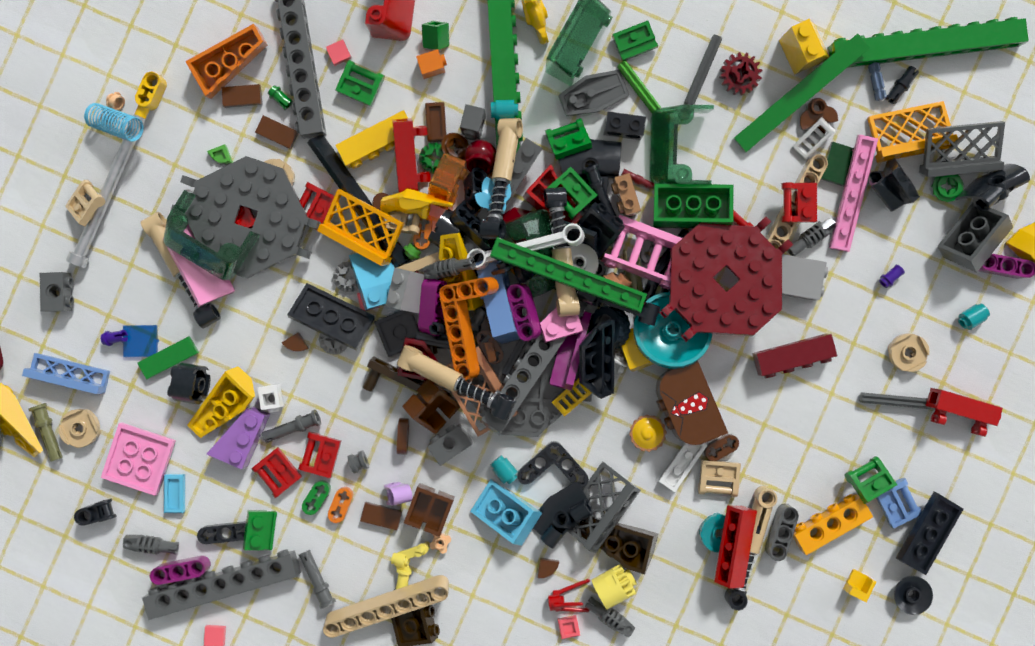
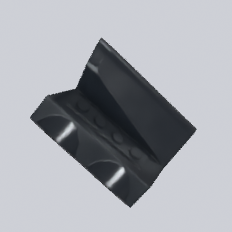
(893, 185)

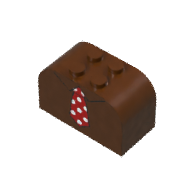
(689, 405)

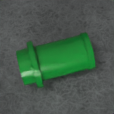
(276, 94)

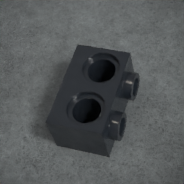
(624, 125)

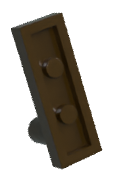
(381, 367)

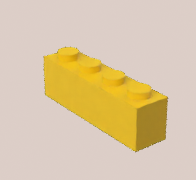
(369, 142)

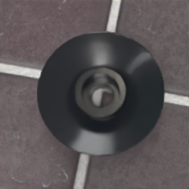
(919, 600)

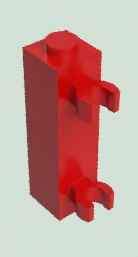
(405, 154)
(966, 407)

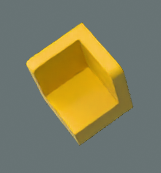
(859, 585)

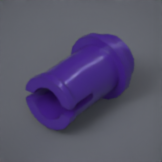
(890, 277)
(109, 338)

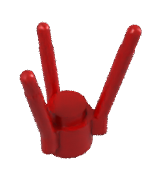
(558, 603)

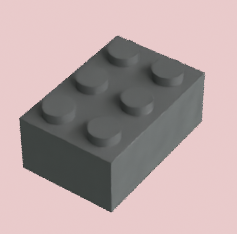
(975, 237)

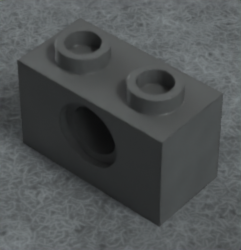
(472, 122)
(48, 285)
(441, 452)

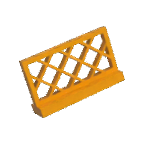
(911, 147)
(356, 243)

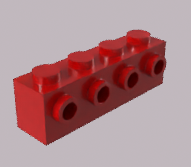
(735, 546)

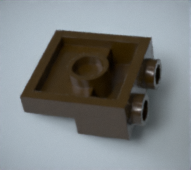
(416, 627)

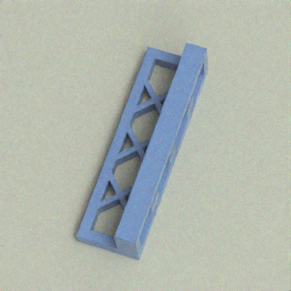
(63, 380)

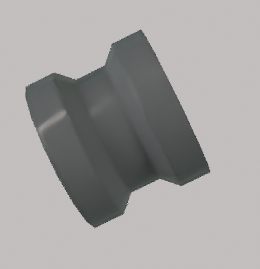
(358, 461)

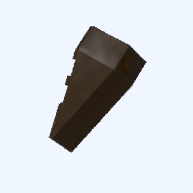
(627, 545)

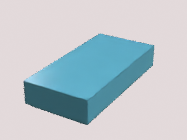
(174, 493)

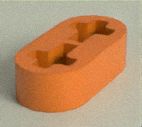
(428, 228)
(337, 503)

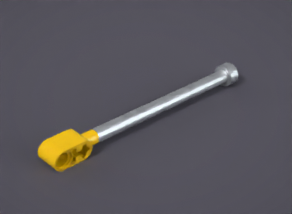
(79, 257)

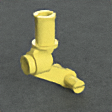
(402, 559)

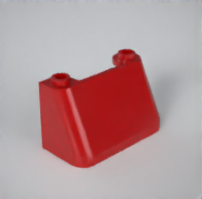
(391, 20)

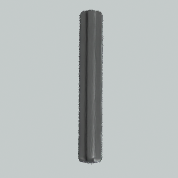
(703, 70)
(893, 400)

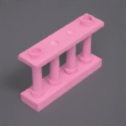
(642, 233)

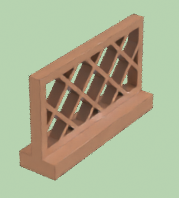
(492, 381)

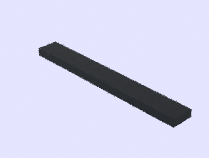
(347, 183)

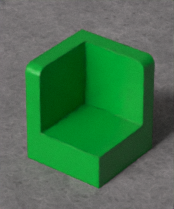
(435, 35)

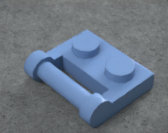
(893, 506)

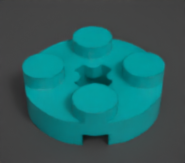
(708, 533)

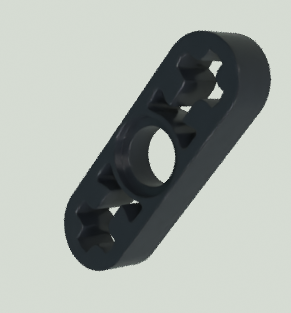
(220, 539)

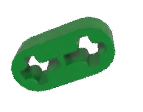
(313, 495)

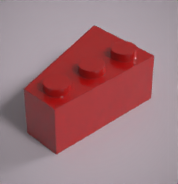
(535, 193)

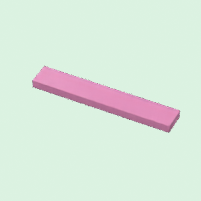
(853, 193)

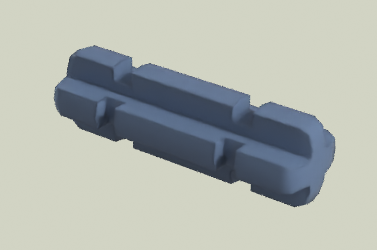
(877, 81)

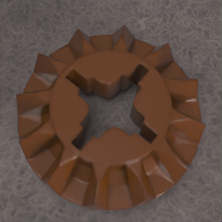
(458, 141)

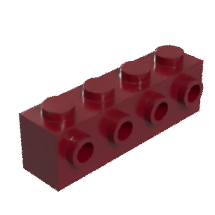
(795, 354)

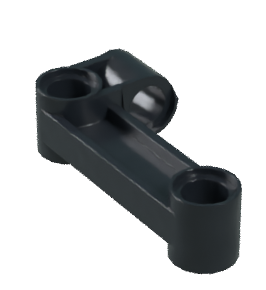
(648, 313)

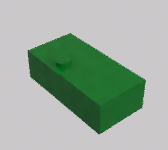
(692, 204)

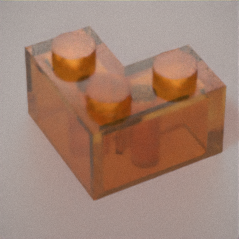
(446, 179)

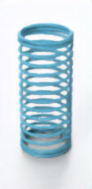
(106, 128)

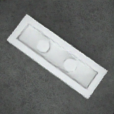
(681, 465)

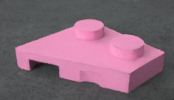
(558, 327)

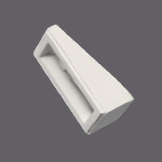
(830, 130)

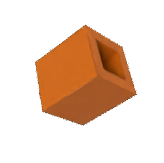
(431, 63)

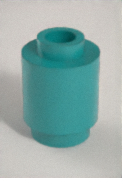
(503, 109)
(973, 316)
(504, 470)

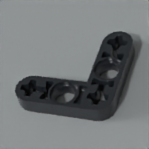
(462, 215)
(550, 459)

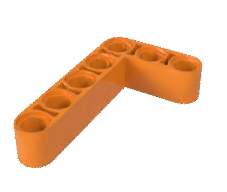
(462, 321)

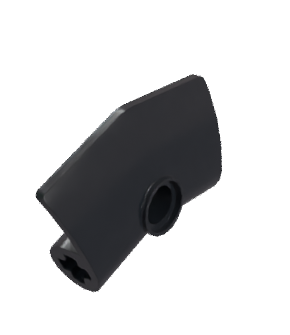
(603, 152)
(994, 186)
(567, 503)

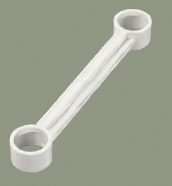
(535, 244)

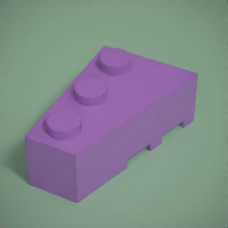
(241, 439)

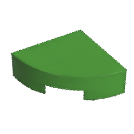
(220, 154)

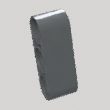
(785, 540)

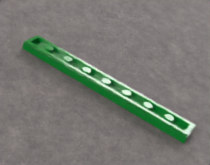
(802, 92)
(568, 275)

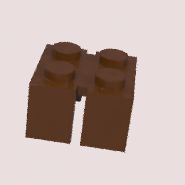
(424, 405)
(429, 508)

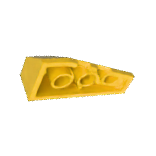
(453, 247)
(225, 401)

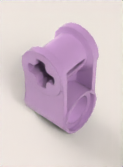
(398, 493)

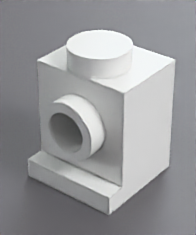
(264, 397)

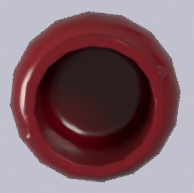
(480, 154)

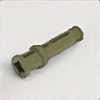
(43, 423)

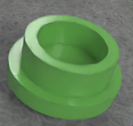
(412, 251)

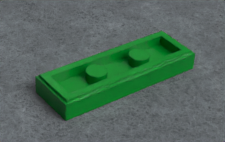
(168, 357)

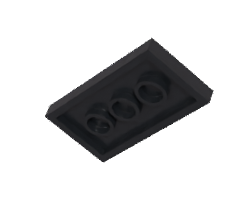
(331, 316)
(929, 533)

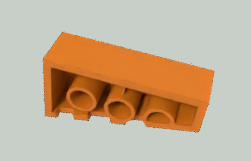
(223, 61)

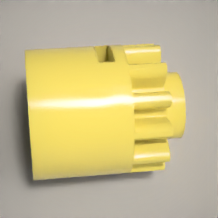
(614, 586)

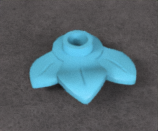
(483, 198)

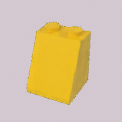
(803, 46)

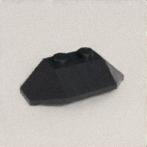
(597, 359)

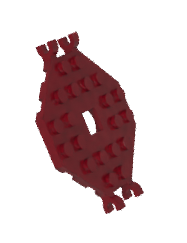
(702, 299)

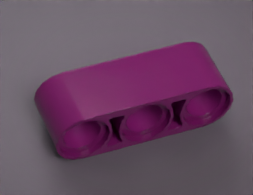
(1013, 266)
(430, 304)
(523, 322)
(171, 572)

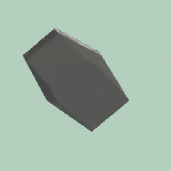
(593, 93)

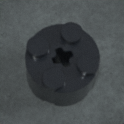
(443, 227)
(189, 383)

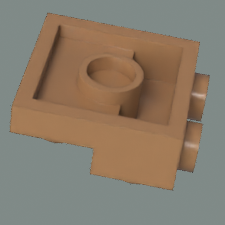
(627, 197)

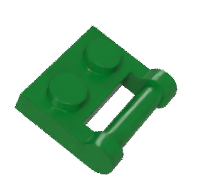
(356, 88)
(570, 143)
(576, 189)
(874, 485)

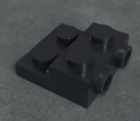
(604, 224)

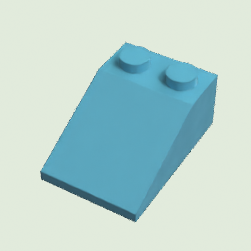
(371, 280)
(506, 513)

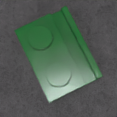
(635, 40)
(259, 530)

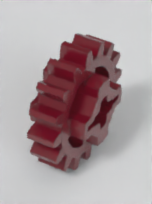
(733, 72)

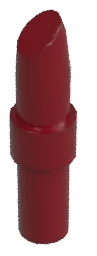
(639, 180)

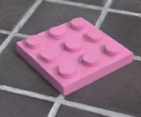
(138, 459)

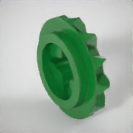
(428, 150)
(953, 181)

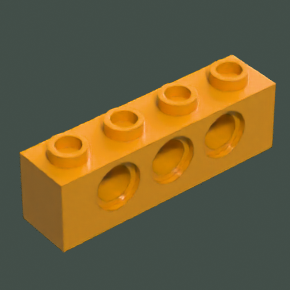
(858, 515)

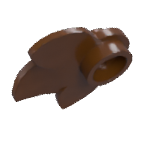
(810, 116)

